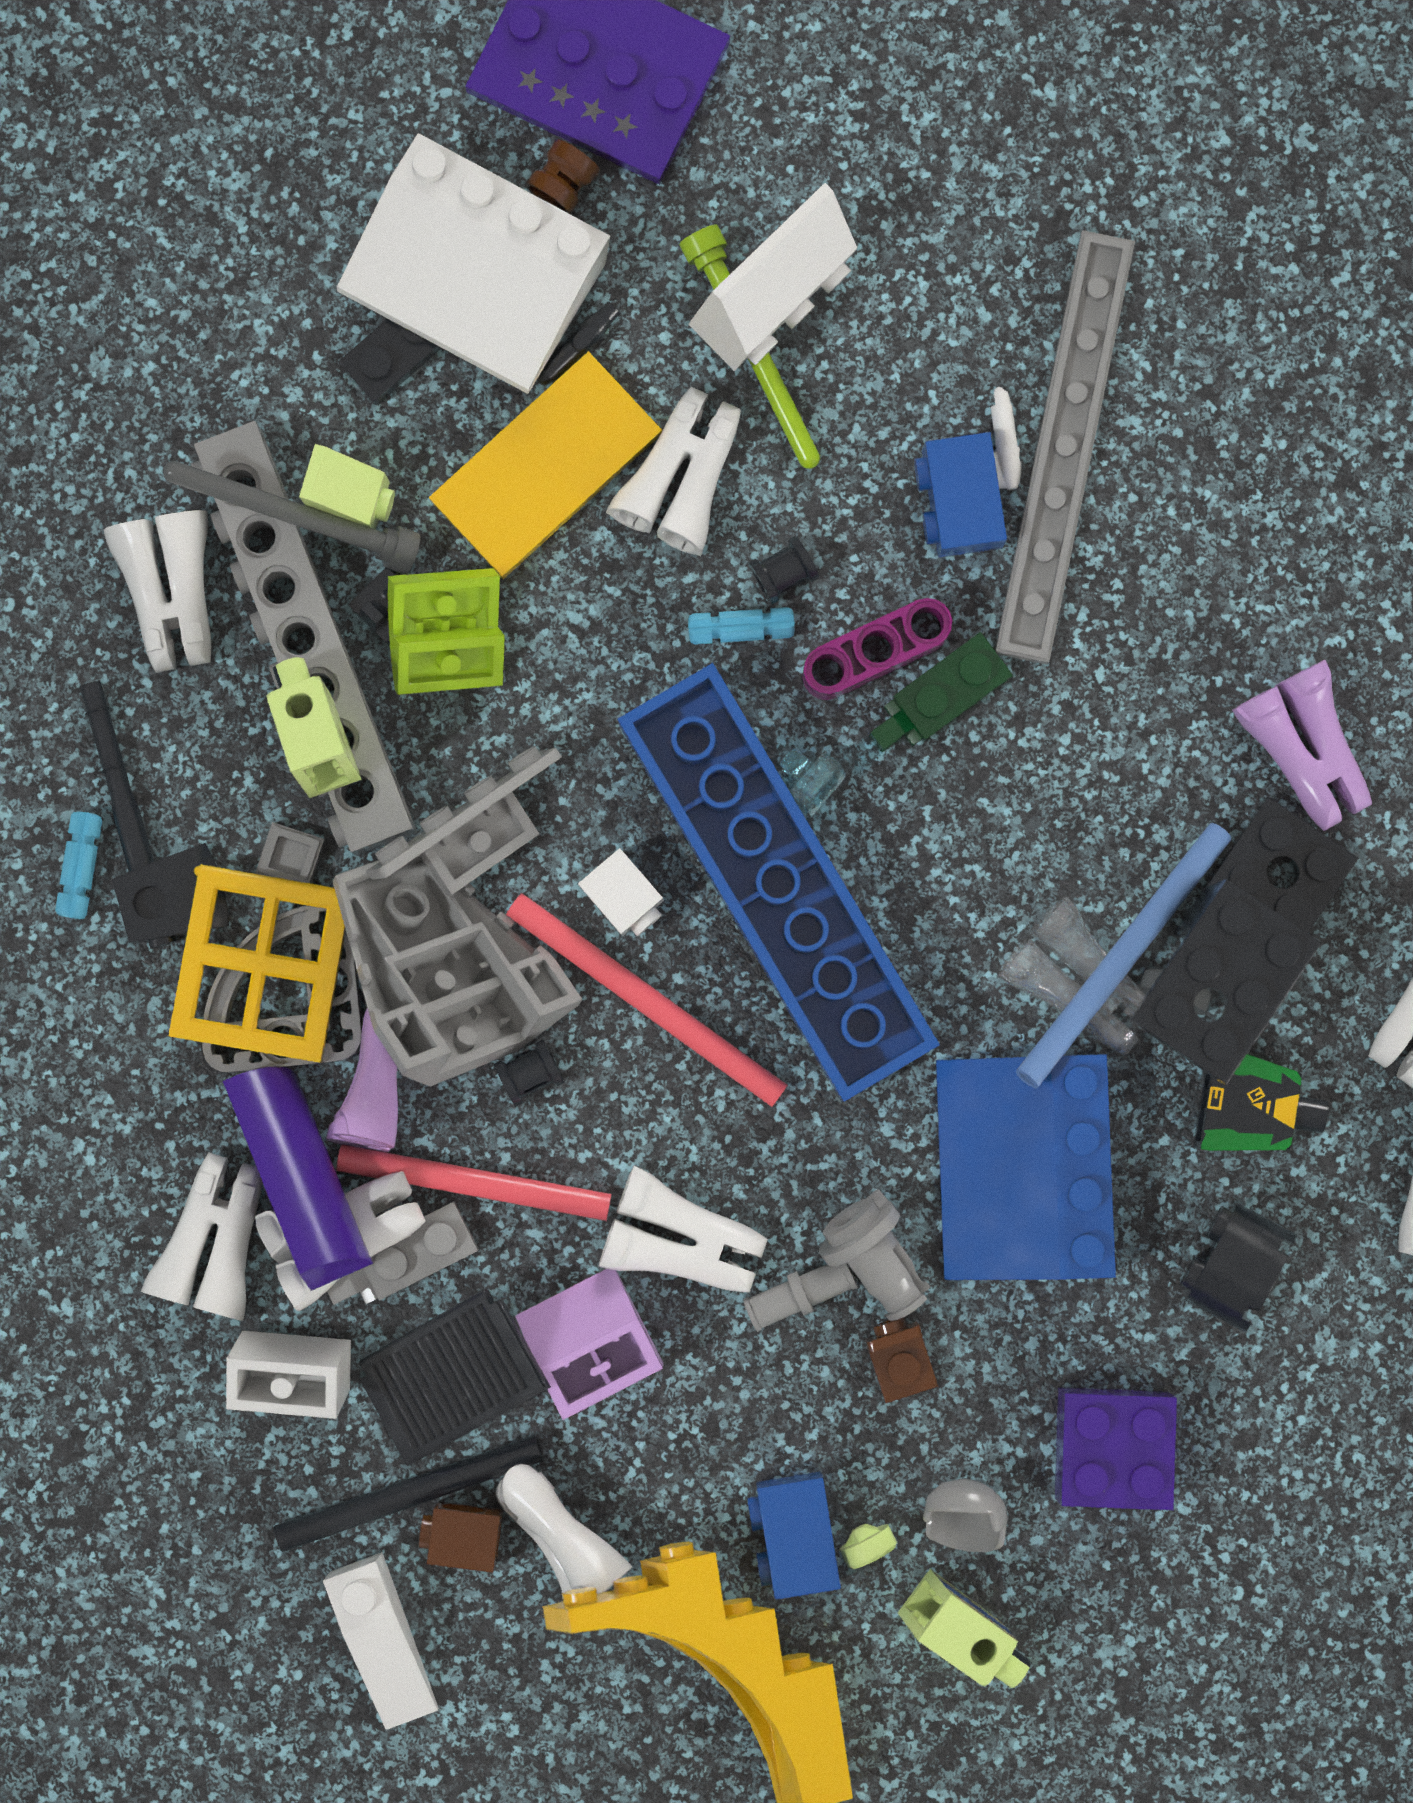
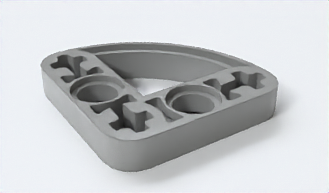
(229, 981)

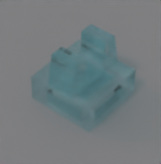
(813, 780)

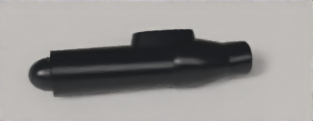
(586, 335)

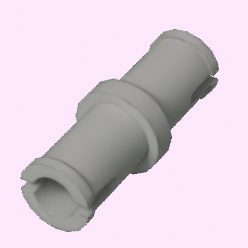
(799, 1294)

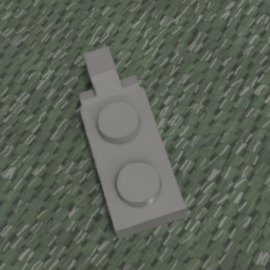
(429, 1249)

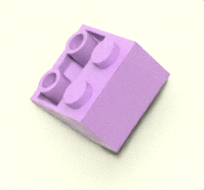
(589, 1342)

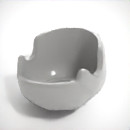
(966, 1516)

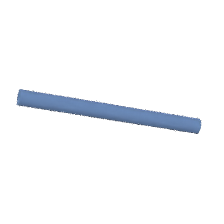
(1123, 956)

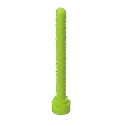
(707, 252)

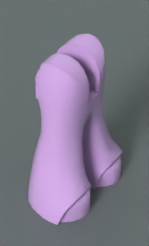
(1312, 706)
(371, 1106)

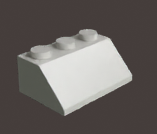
(777, 281)

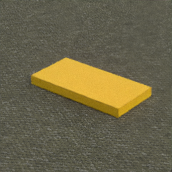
(545, 465)

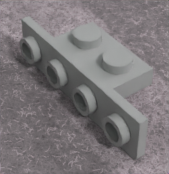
(476, 834)

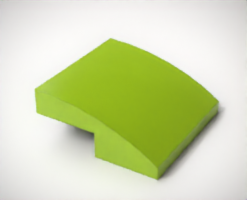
(445, 631)

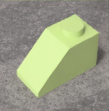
(346, 488)

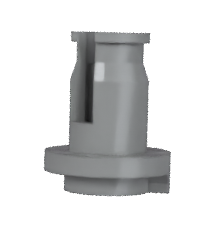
(865, 1241)

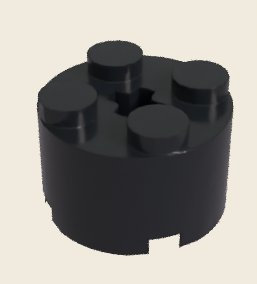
(1238, 1265)

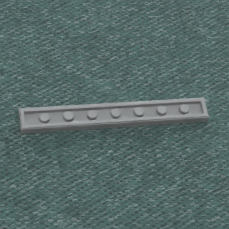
(1064, 447)

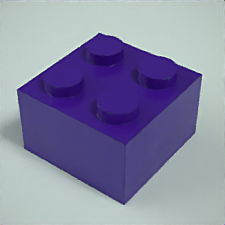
(1115, 1448)

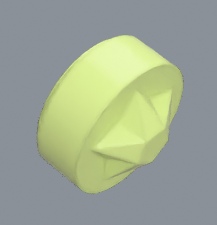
(867, 1545)

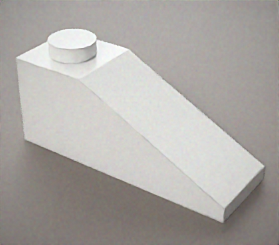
(380, 1640)

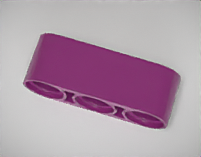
(892, 627)

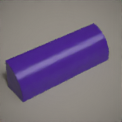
(297, 1175)

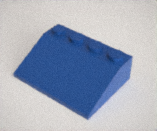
(1025, 1170)

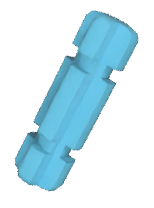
(741, 625)
(78, 865)

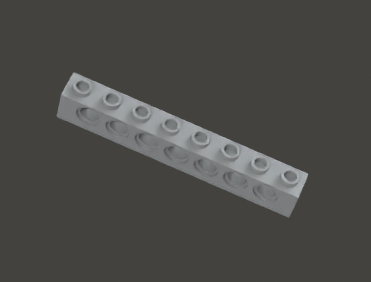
(247, 455)

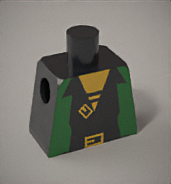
(1256, 1109)

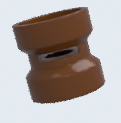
(563, 176)

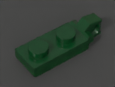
(942, 694)

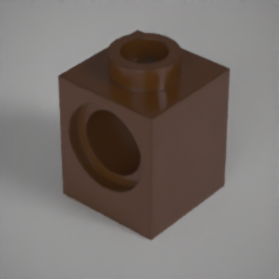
(462, 1536)

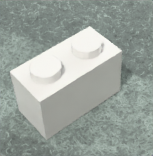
(288, 1374)

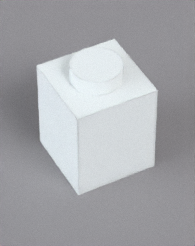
(623, 894)

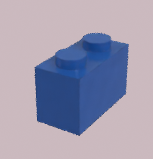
(962, 495)
(796, 1535)

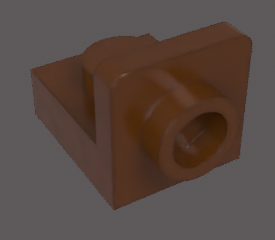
(900, 1359)

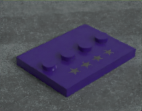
(602, 74)

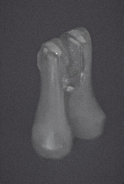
(1068, 938)

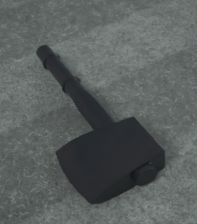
(153, 894)

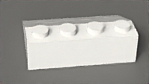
(474, 263)

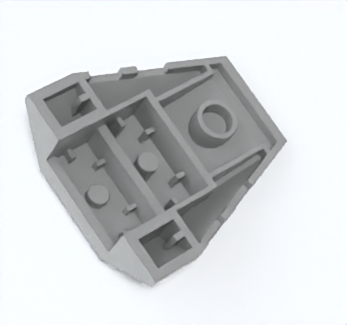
(445, 973)

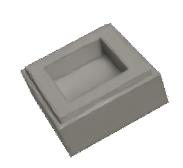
(290, 854)

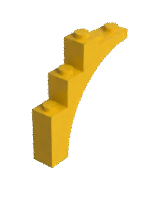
(783, 1697)

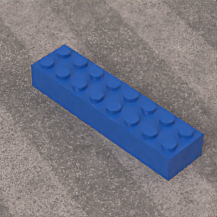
(777, 882)

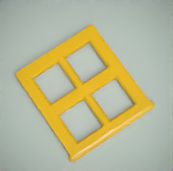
(259, 963)

